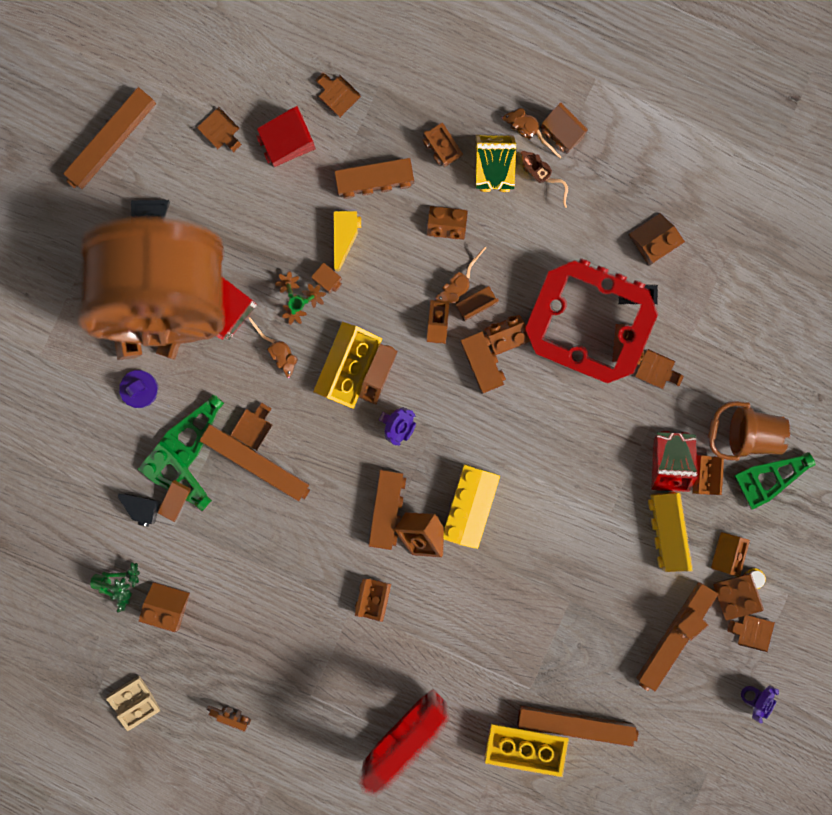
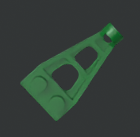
(171, 439)
(156, 463)
(752, 488)

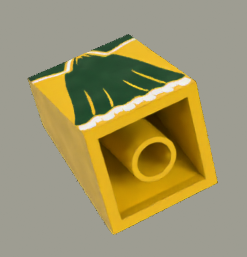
(495, 162)

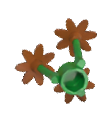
(296, 301)

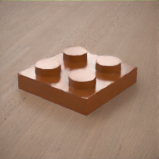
(738, 596)

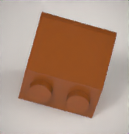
(563, 128)
(656, 238)
(421, 534)
(164, 607)

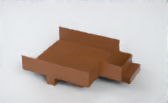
(338, 94)
(220, 129)
(657, 370)
(253, 427)
(753, 633)
(230, 718)

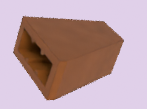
(378, 373)

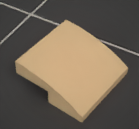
(133, 703)

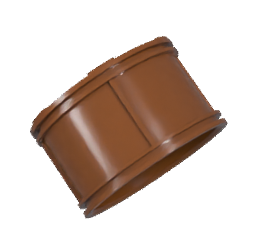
(152, 282)

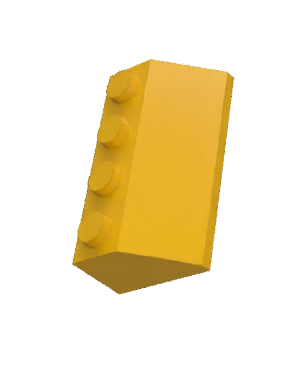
(347, 364)
(470, 507)
(670, 532)
(526, 750)

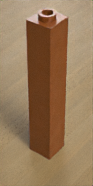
(109, 139)
(255, 463)
(671, 642)
(577, 726)

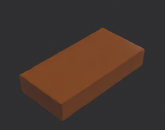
(174, 501)

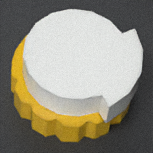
(758, 576)

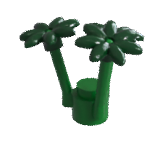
(103, 583)

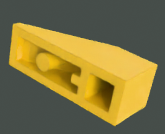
(345, 231)

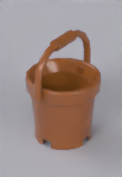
(751, 432)

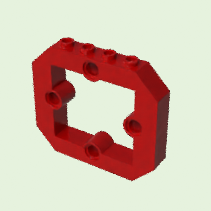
(543, 313)
(403, 742)

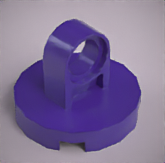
(138, 389)
(398, 425)
(762, 703)

